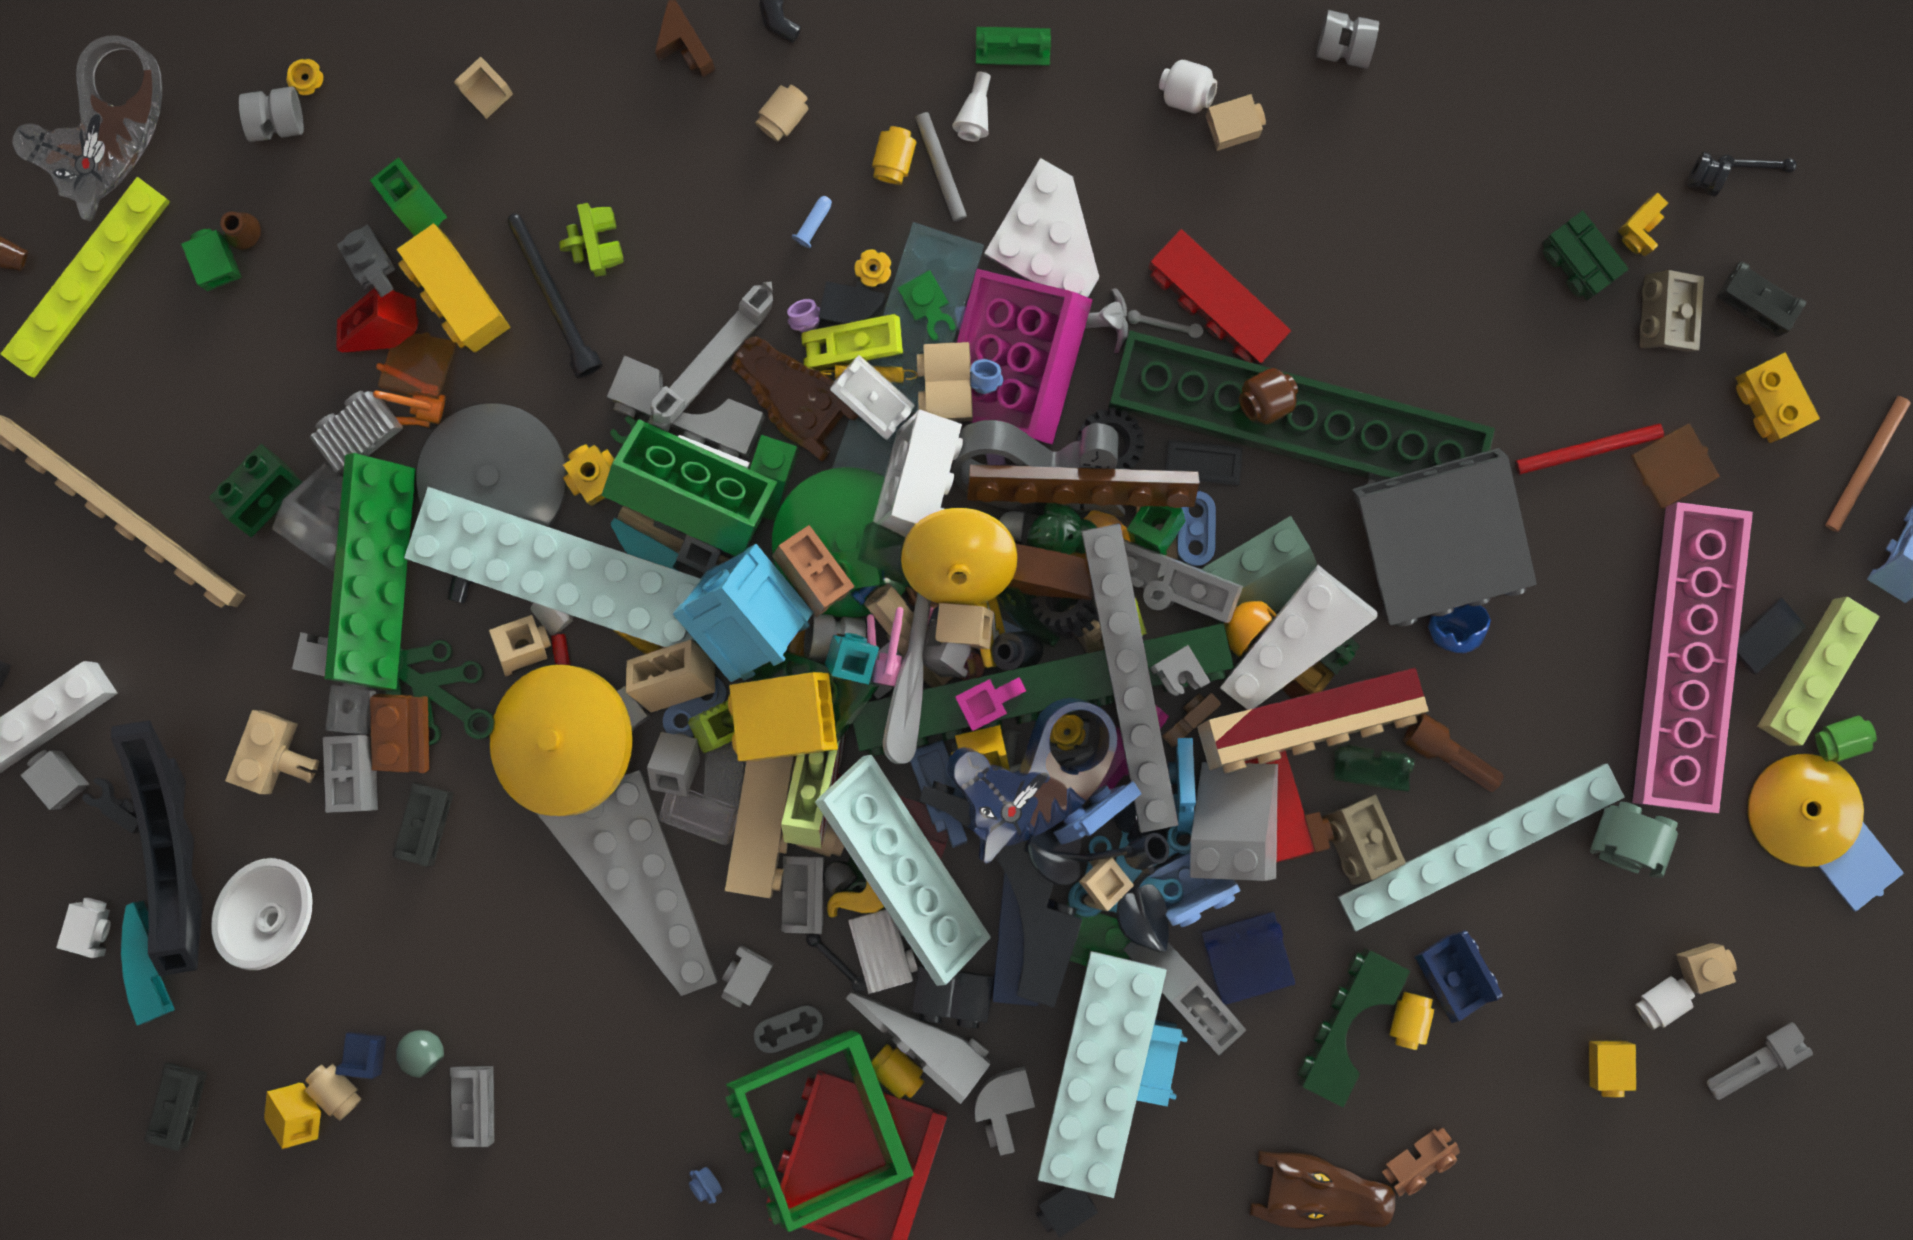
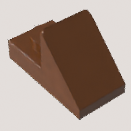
(678, 33)

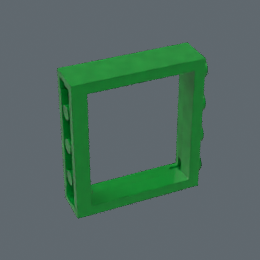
(878, 1113)

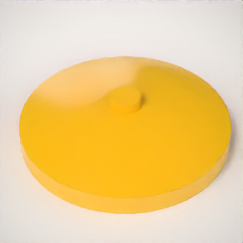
(561, 740)

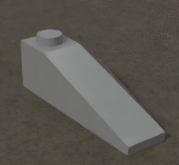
(944, 1055)

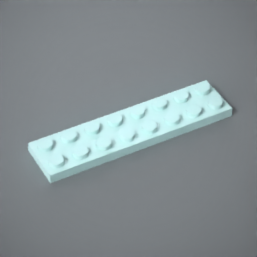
(550, 568)

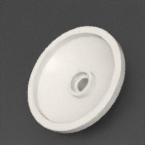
(248, 911)

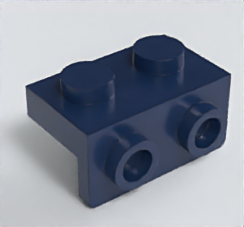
(1458, 975)

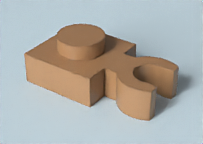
(1197, 710)

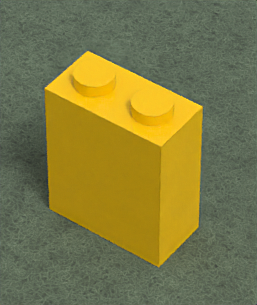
(782, 717)

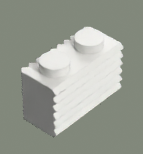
(882, 951)

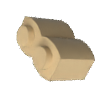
(946, 381)

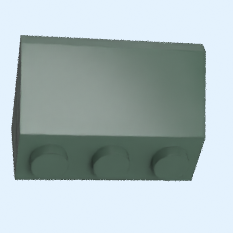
(1268, 565)

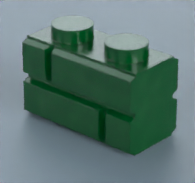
(1583, 256)

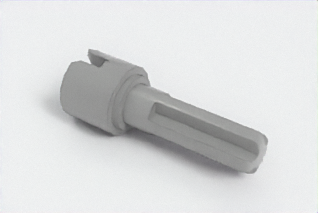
(1782, 1049)

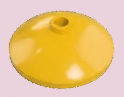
(954, 543)
(1780, 814)

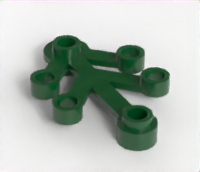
(428, 685)

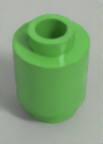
(1845, 739)

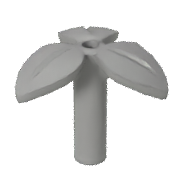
(1114, 316)

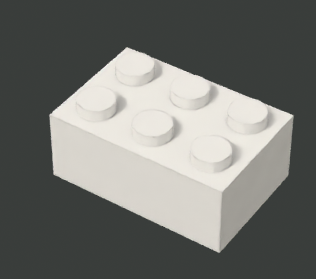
(918, 471)

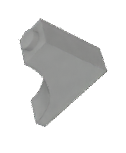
(1191, 997)

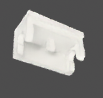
(872, 397)

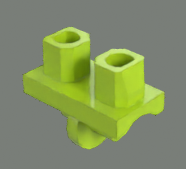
(599, 255)

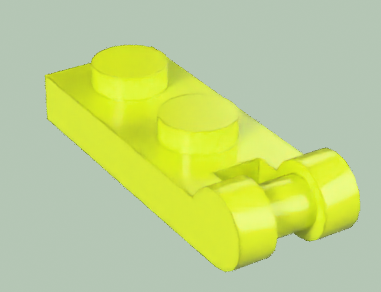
(844, 342)

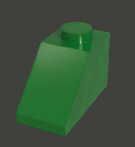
(407, 197)
(777, 462)

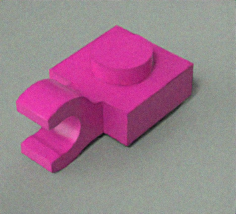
(984, 702)

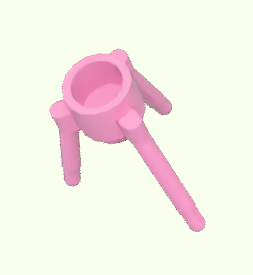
(888, 666)

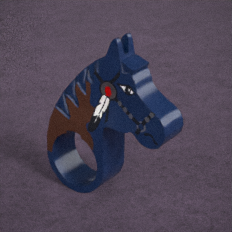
(1039, 795)

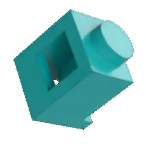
(851, 658)

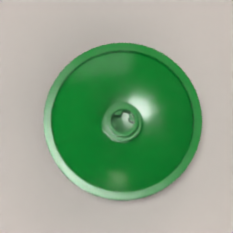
(837, 509)

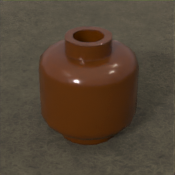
(1268, 396)

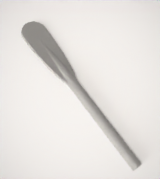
(906, 702)

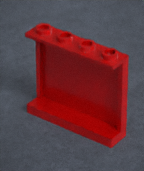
(839, 1145)

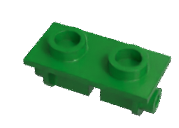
(1013, 46)

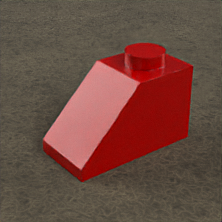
(377, 322)

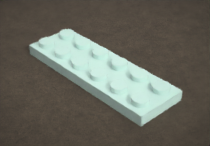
(903, 869)
(1102, 1074)

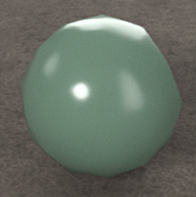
(419, 1052)

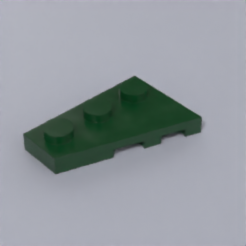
(847, 695)

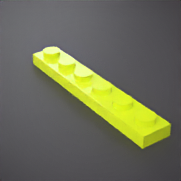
(85, 277)

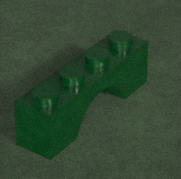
(1371, 983)

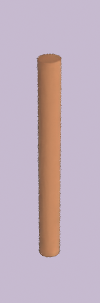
(1867, 464)

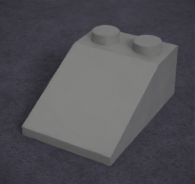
(1235, 824)

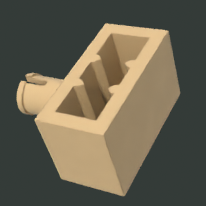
(670, 676)
(266, 753)

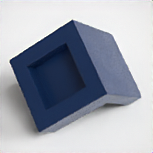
(362, 1055)

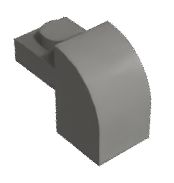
(999, 1096)

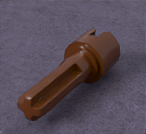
(1433, 740)

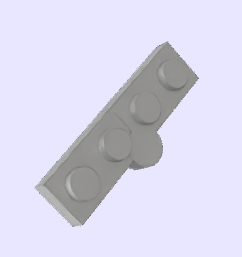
(1173, 581)

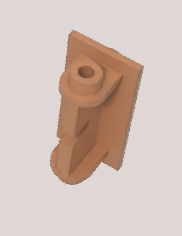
(1434, 1156)

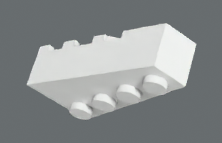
(1302, 633)

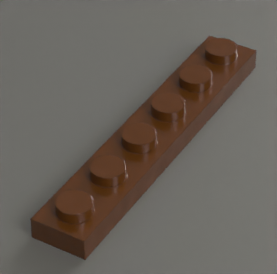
(1082, 486)

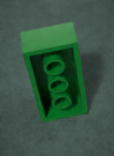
(688, 488)

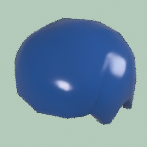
(1460, 630)

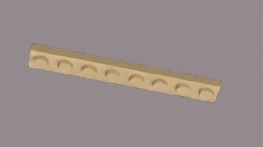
(128, 522)

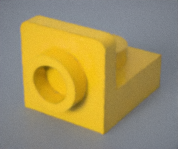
(1644, 218)

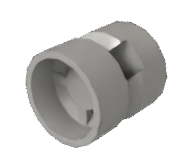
(1359, 44)
(271, 114)
(821, 630)

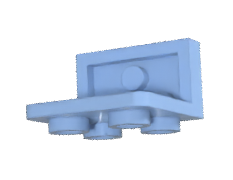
(1198, 892)

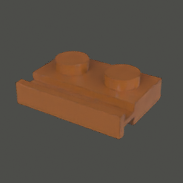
(399, 733)

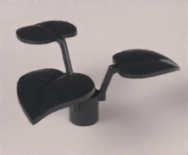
(1138, 913)

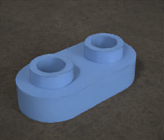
(1199, 530)
(692, 708)

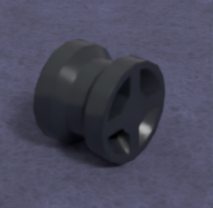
(1709, 174)

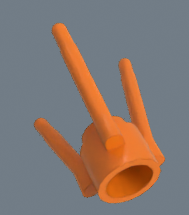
(427, 409)

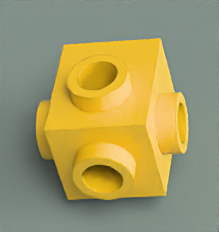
(580, 463)

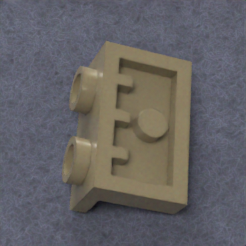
(1671, 311)
(1364, 841)

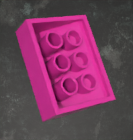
(1034, 340)

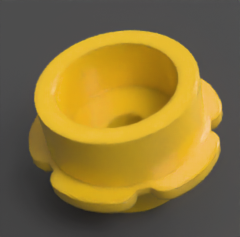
(298, 69)
(869, 277)
(1077, 734)

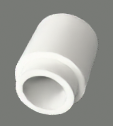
(1665, 1002)

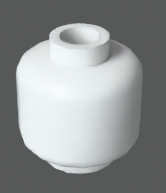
(1188, 86)

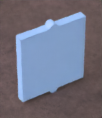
(1862, 870)

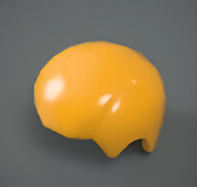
(1247, 623)

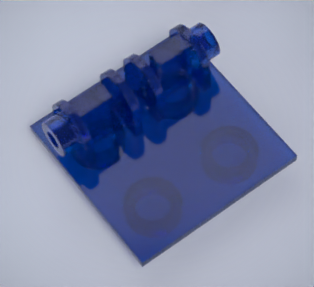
(1248, 958)

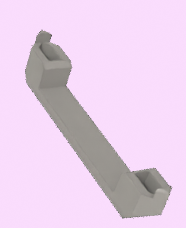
(751, 312)

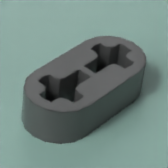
(790, 1038)

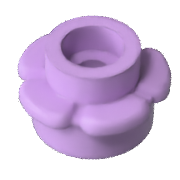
(803, 315)

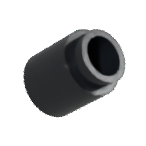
(1016, 650)

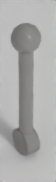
(1194, 331)

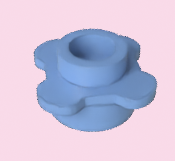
(704, 1185)

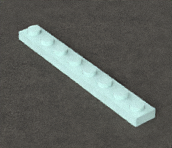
(1480, 847)

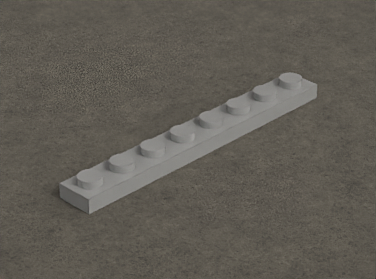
(1129, 676)

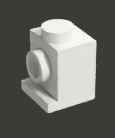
(85, 928)

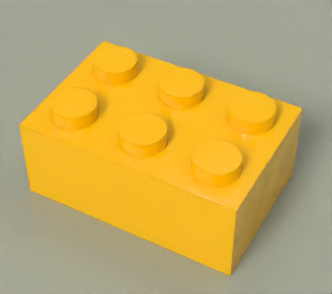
(451, 289)

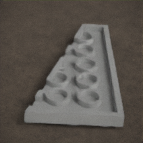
(634, 871)

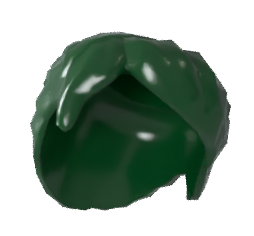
(1059, 530)

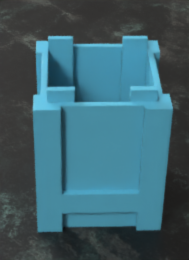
(744, 614)
(1160, 1064)

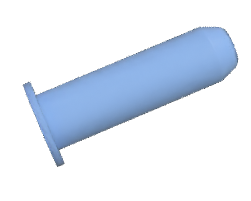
(813, 222)

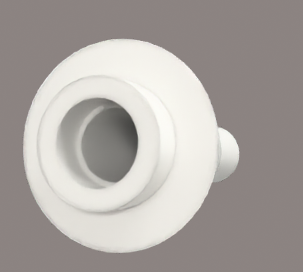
(973, 116)

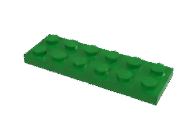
(370, 572)

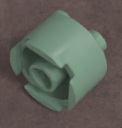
(1635, 840)

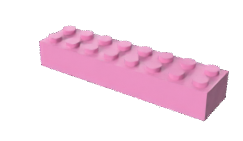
(1692, 657)

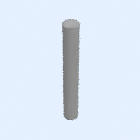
(940, 166)

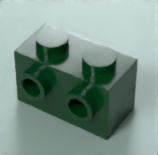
(255, 490)

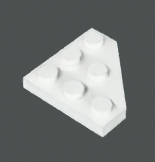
(1046, 234)

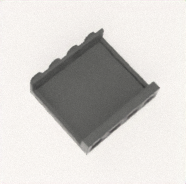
(1446, 537)

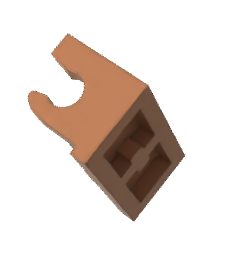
(812, 570)

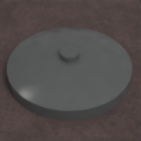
(497, 460)

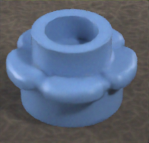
(985, 376)

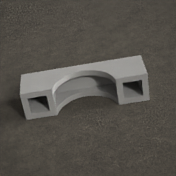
(730, 426)

